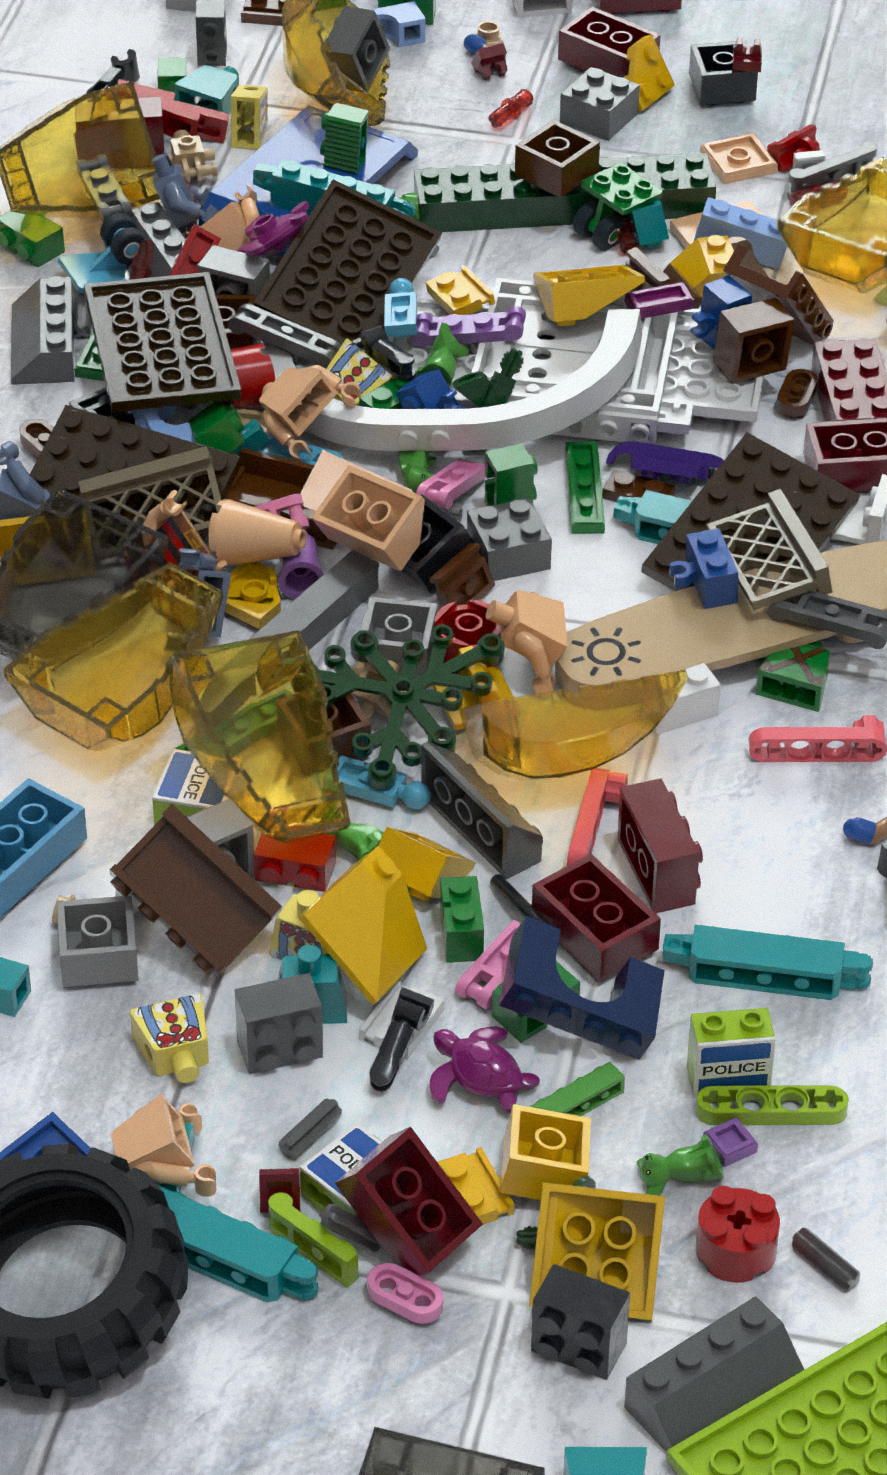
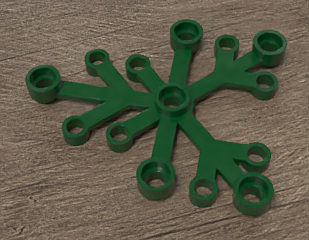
(438, 673)

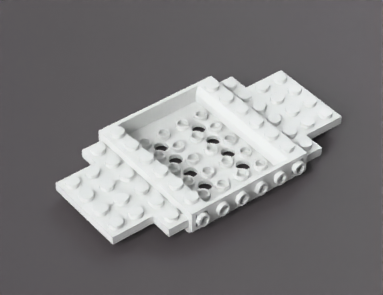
(666, 387)

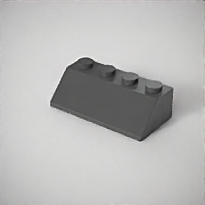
(159, 228)
(43, 333)
(479, 812)
(712, 1374)

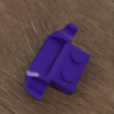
(662, 459)

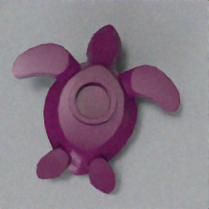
(274, 235)
(479, 1067)

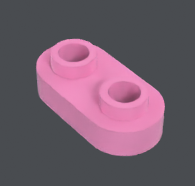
(407, 1293)

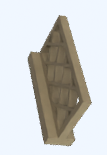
(155, 476)
(793, 543)

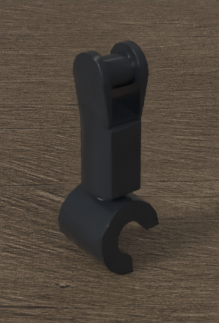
(123, 70)
(376, 345)
(410, 1013)

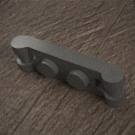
(832, 169)
(103, 187)
(284, 334)
(834, 616)

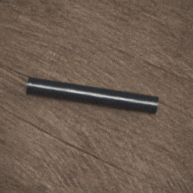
(515, 899)

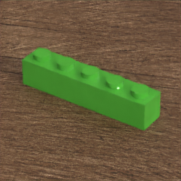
(585, 1092)

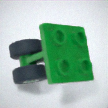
(617, 190)

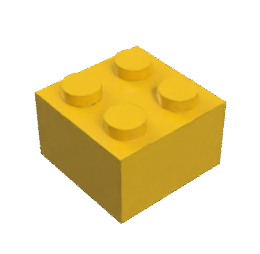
(541, 1149)

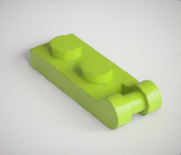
(313, 1240)

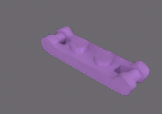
(473, 327)

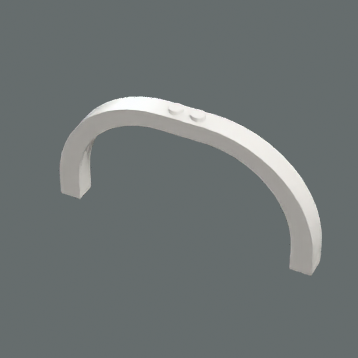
(485, 426)

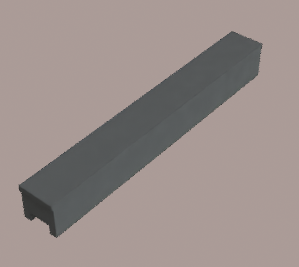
(327, 600)

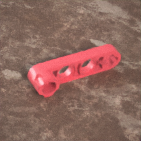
(866, 733)
(601, 787)

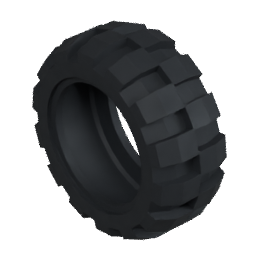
(138, 1303)

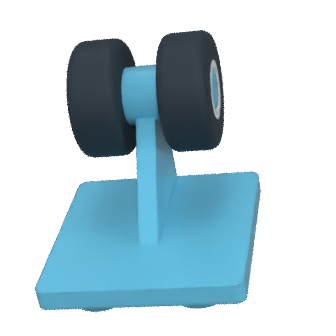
(122, 240)

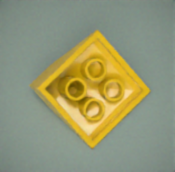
(584, 291)
(368, 924)
(602, 1237)

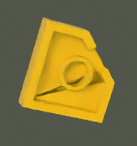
(648, 71)
(253, 594)

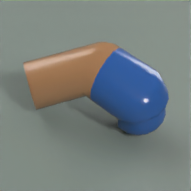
(474, 42)
(865, 830)

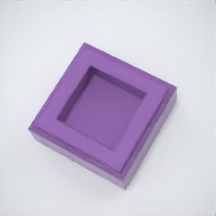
(732, 1141)

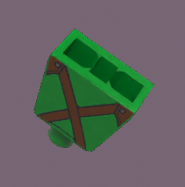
(795, 676)

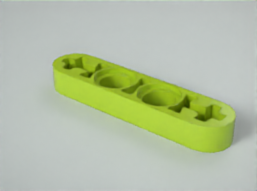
(771, 1099)

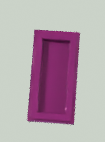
(660, 300)

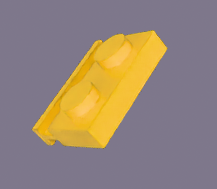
(459, 292)
(478, 1184)

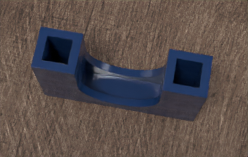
(538, 992)

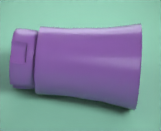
(300, 570)

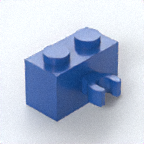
(717, 296)
(428, 392)
(709, 568)

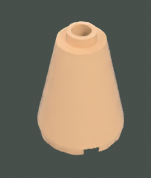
(252, 535)

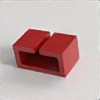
(302, 861)

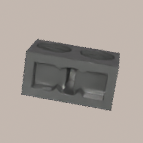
(211, 32)

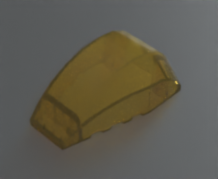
(309, 66)
(42, 157)
(842, 230)
(111, 667)
(262, 732)
(568, 733)

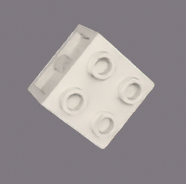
(867, 518)

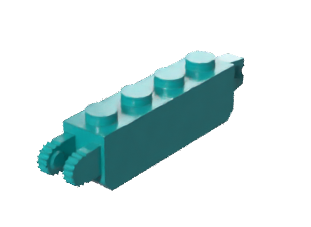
(295, 183)
(651, 514)
(768, 962)
(241, 1253)

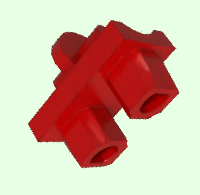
(795, 142)

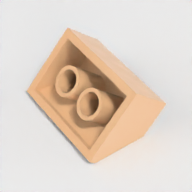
(372, 517)

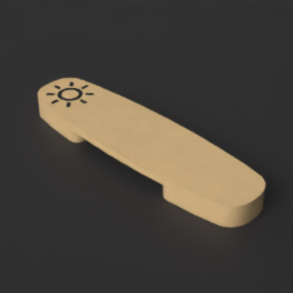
(679, 633)

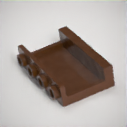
(798, 297)
(270, 478)
(194, 891)

